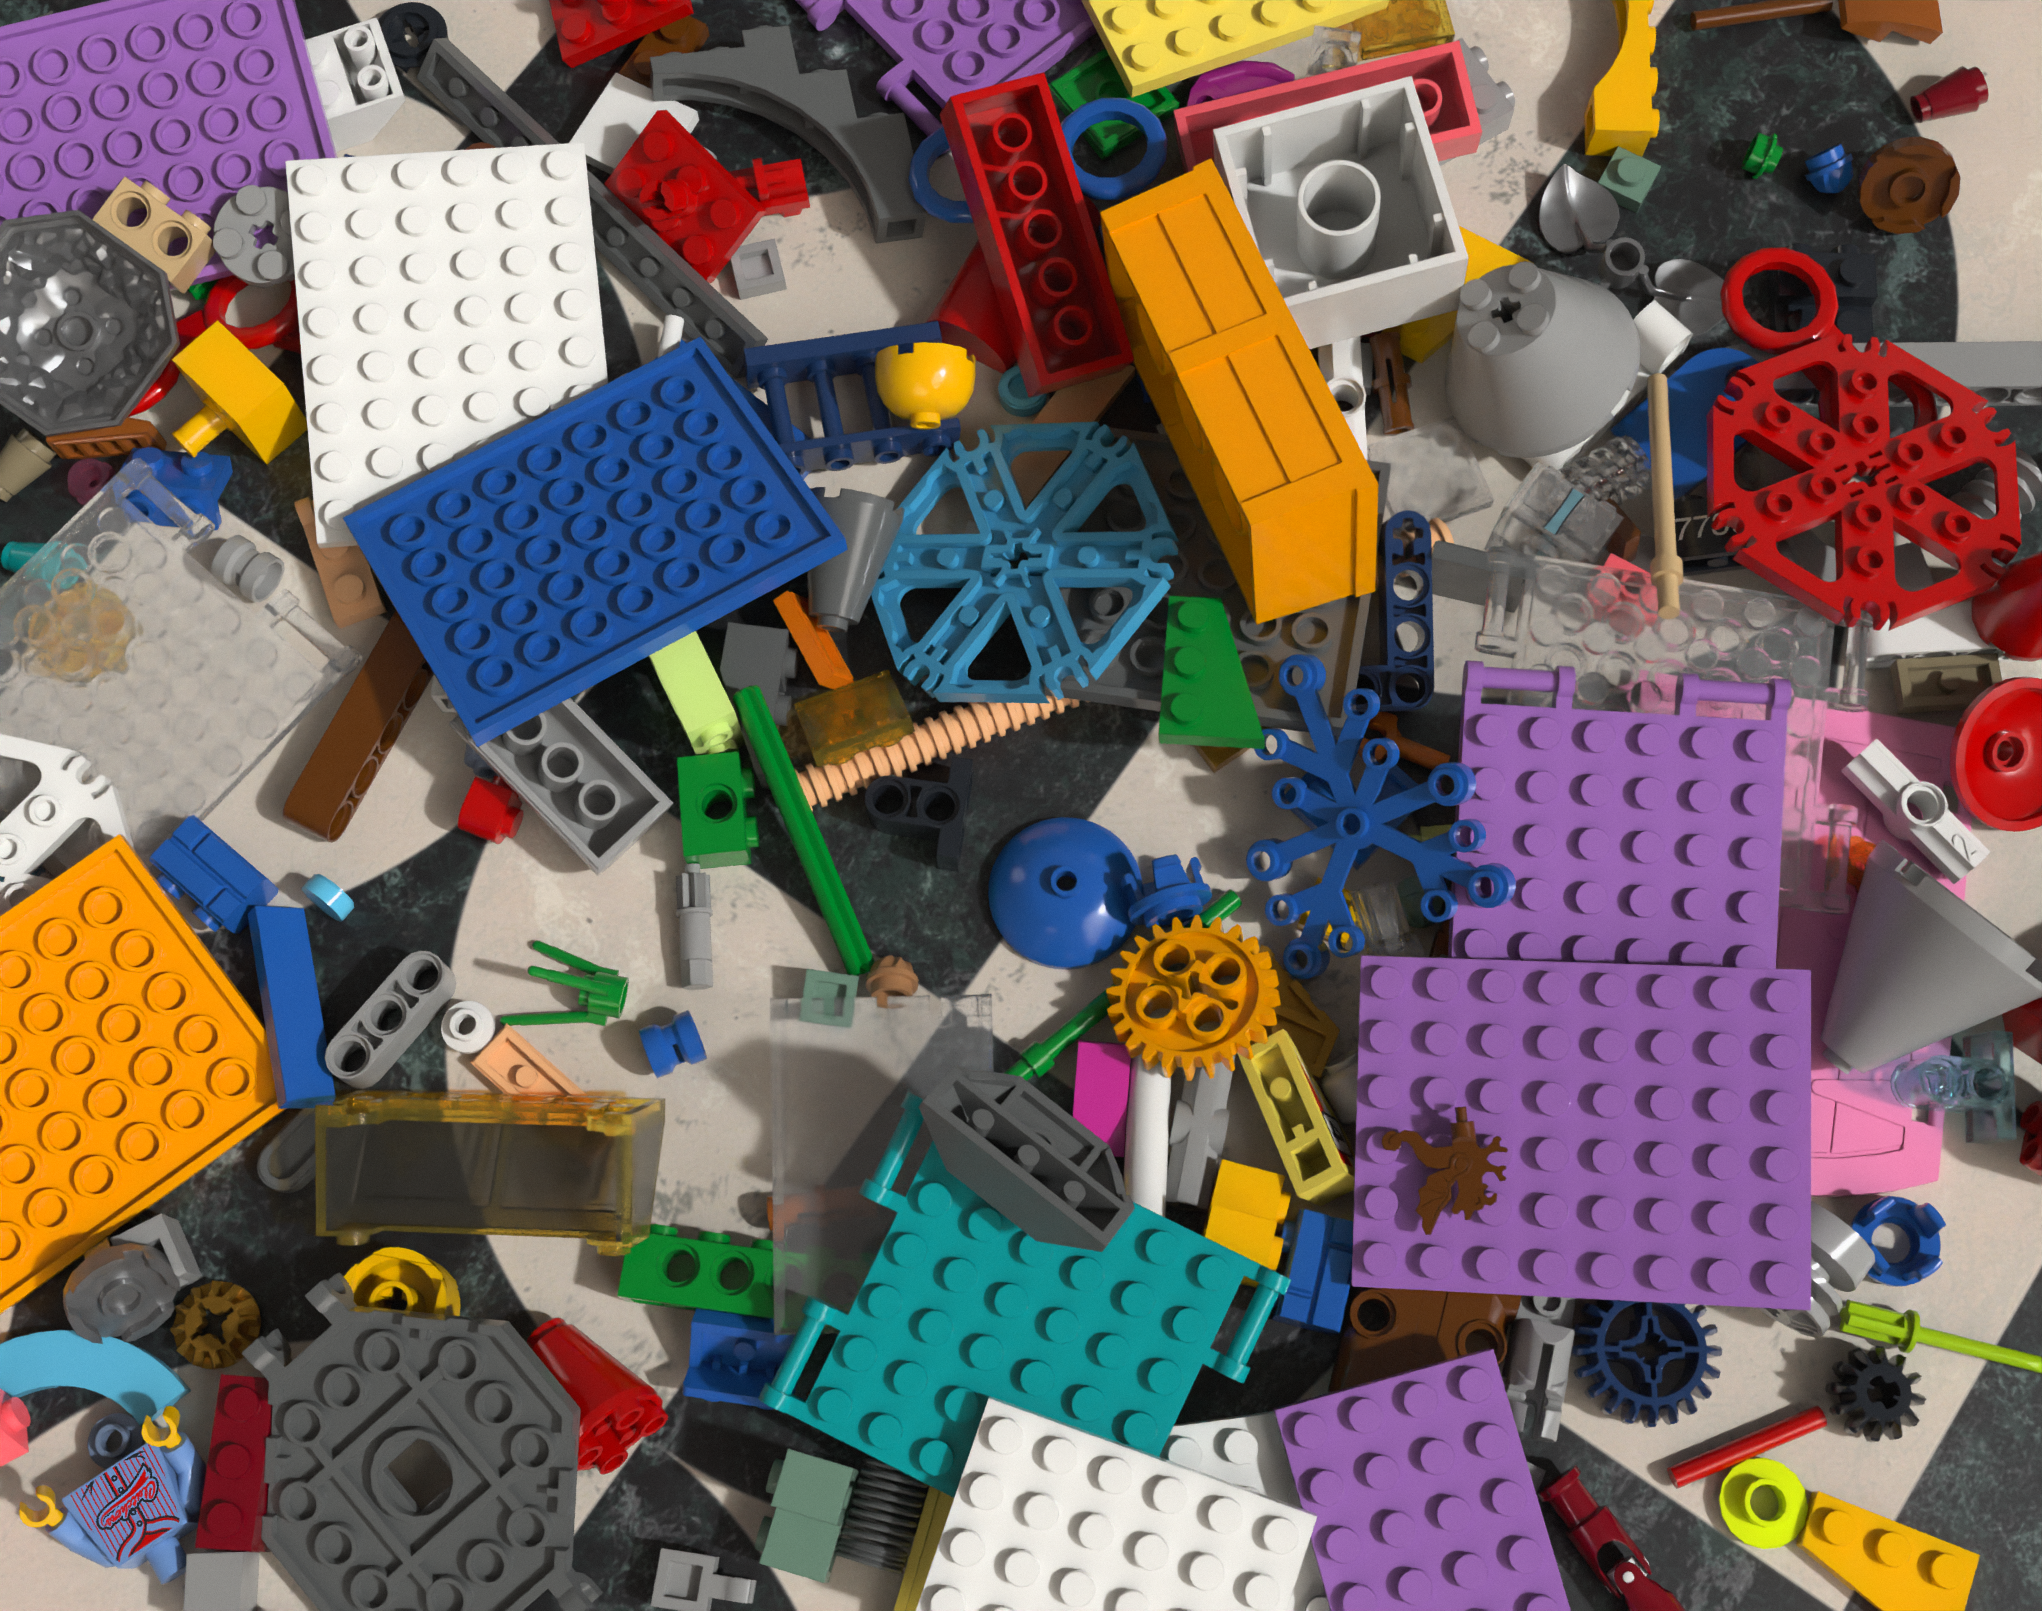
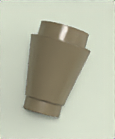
(22, 462)

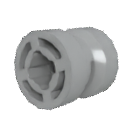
(242, 565)

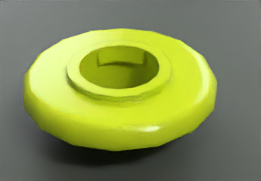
(1737, 1510)

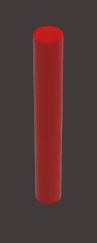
(1747, 1446)

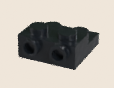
(1856, 288)

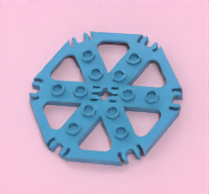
(1031, 592)

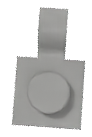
(691, 1580)

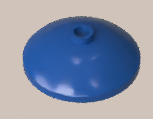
(1057, 925)

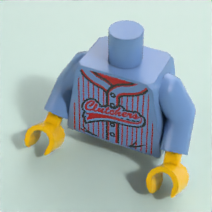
(133, 1507)

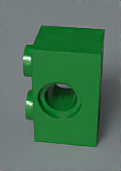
(703, 783)

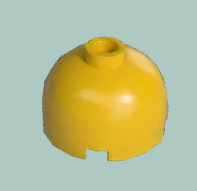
(926, 383)

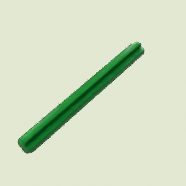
(803, 830)

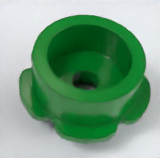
(1762, 155)

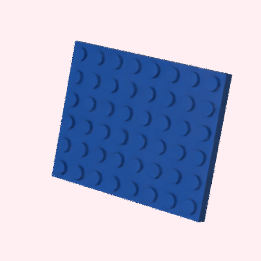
(592, 538)

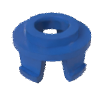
(1169, 895)
(1922, 1228)

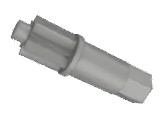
(694, 928)

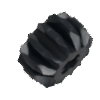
(1885, 1414)

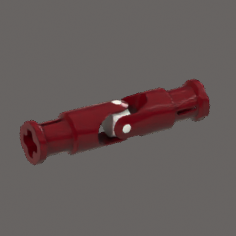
(1594, 1525)

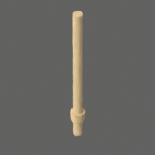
(1666, 565)

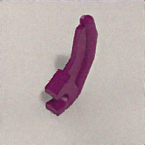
(1237, 79)

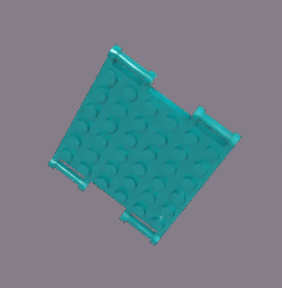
(983, 1310)

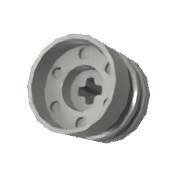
(1837, 1262)

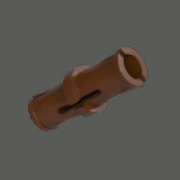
(1386, 353)

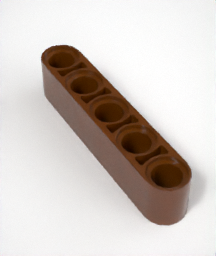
(359, 735)

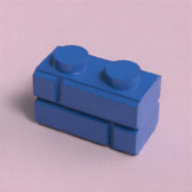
(212, 875)
(1320, 1271)

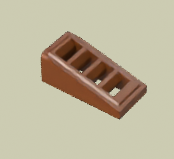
(107, 441)

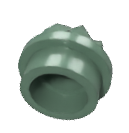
(1410, 895)

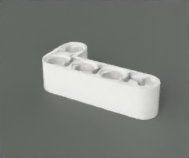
(1662, 345)

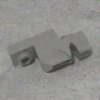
(1539, 1362)

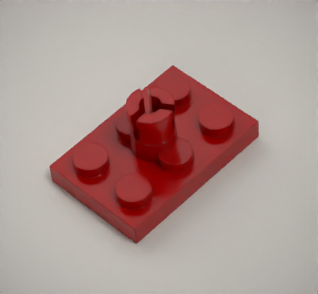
(598, 26)
(685, 195)

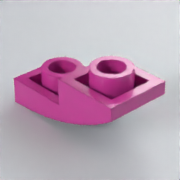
(1103, 1091)

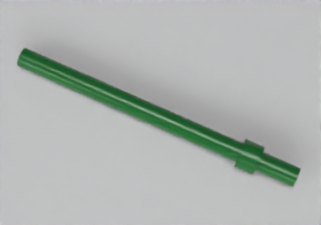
(1039, 1057)

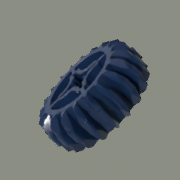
(1647, 1375)

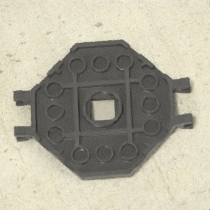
(367, 1397)

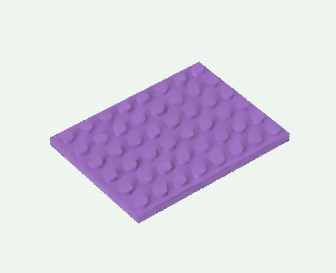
(161, 95)
(1641, 1121)

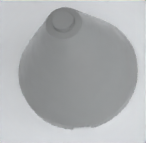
(1918, 968)

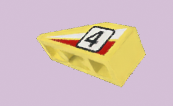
(1300, 1121)

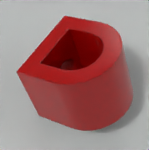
(491, 810)

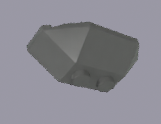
(1027, 1158)

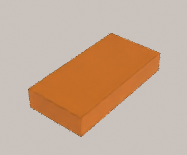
(813, 642)

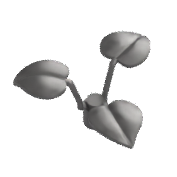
(1585, 213)

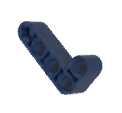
(1396, 611)

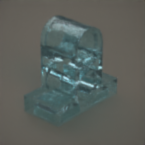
(1987, 1061)

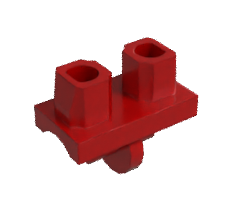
(776, 186)

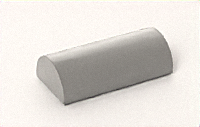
(575, 782)

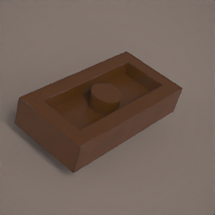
(680, 36)

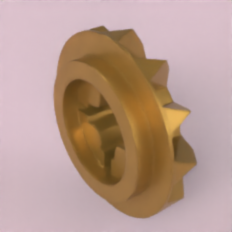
(239, 1329)

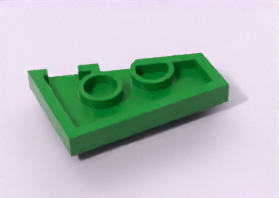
(1204, 681)

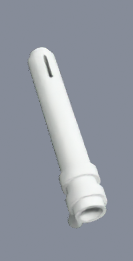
(1147, 1136)

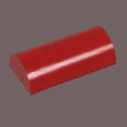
(971, 312)

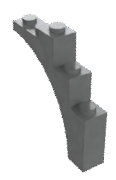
(817, 106)

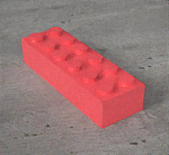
(1436, 73)

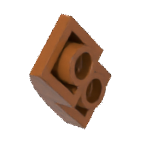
(1879, 17)

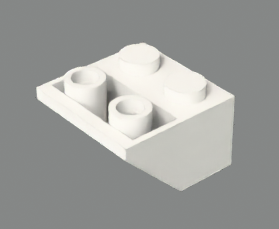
(355, 82)

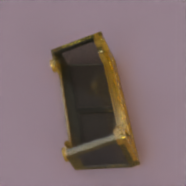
(488, 1165)

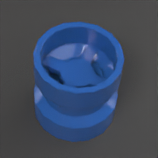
(672, 1044)

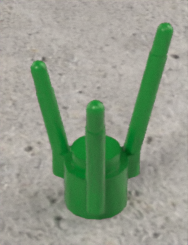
(601, 991)

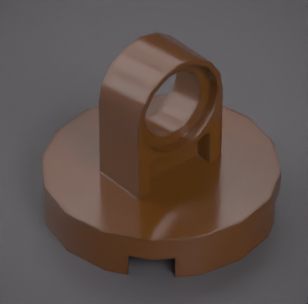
(1908, 184)

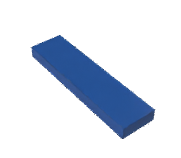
(290, 1006)

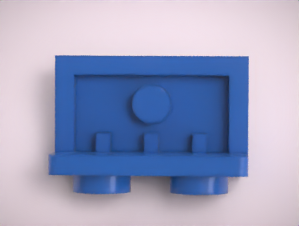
(192, 480)
(733, 1357)

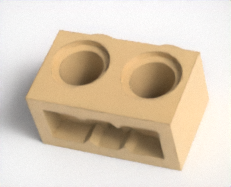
(158, 231)

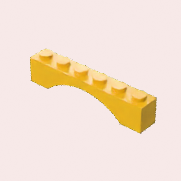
(1622, 100)

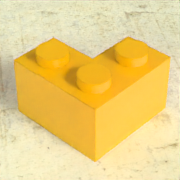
(1245, 1213)

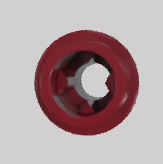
(1951, 96)

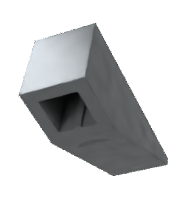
(762, 659)

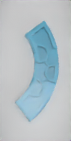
(113, 1369)

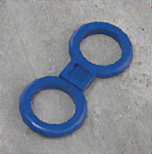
(1073, 125)

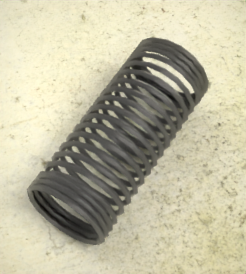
(880, 1553)

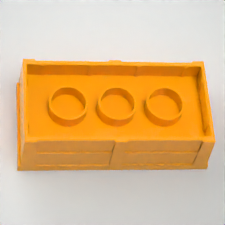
(1241, 397)

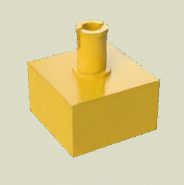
(237, 397)

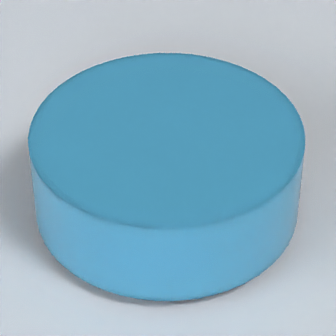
(1015, 397)
(328, 897)

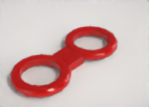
(215, 309)
(1821, 327)

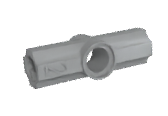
(1197, 1139)

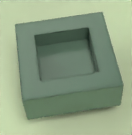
(1629, 178)
(827, 986)

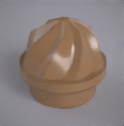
(891, 978)

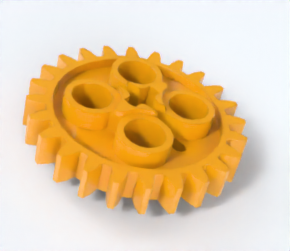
(1193, 997)

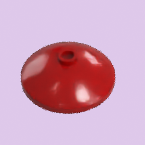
(2004, 786)

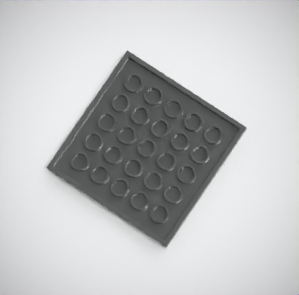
(1135, 675)

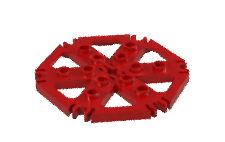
(1861, 512)

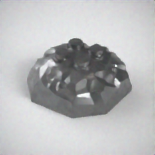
(78, 323)

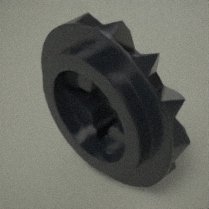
(423, 21)

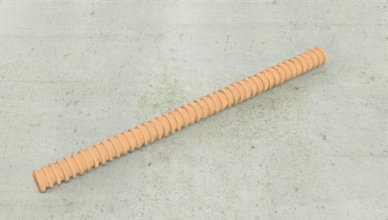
(968, 726)

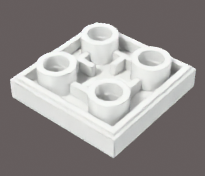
(620, 118)

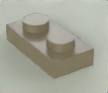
(1942, 682)

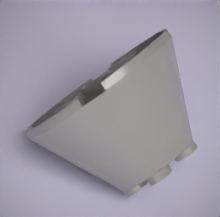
(1538, 360)

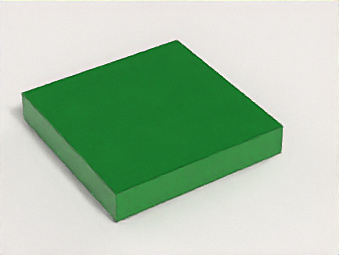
(1100, 79)

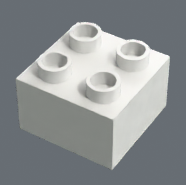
(1348, 210)

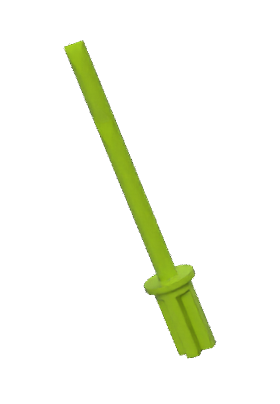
(1905, 1331)

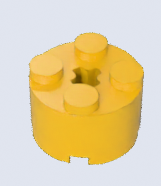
(407, 1275)

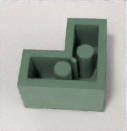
(808, 1516)

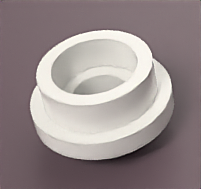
(478, 1037)

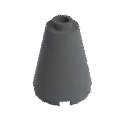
(844, 583)

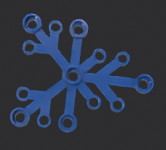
(1333, 763)

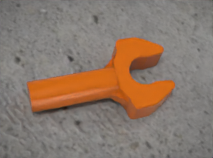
(1409, 750)

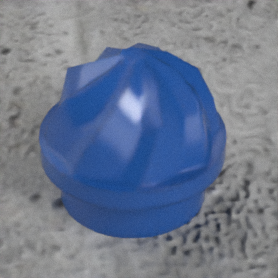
(1830, 169)

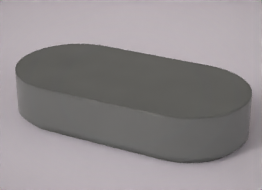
(290, 1156)

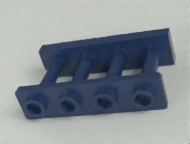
(820, 363)

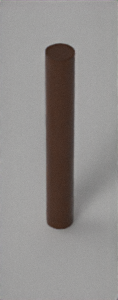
(1756, 12)

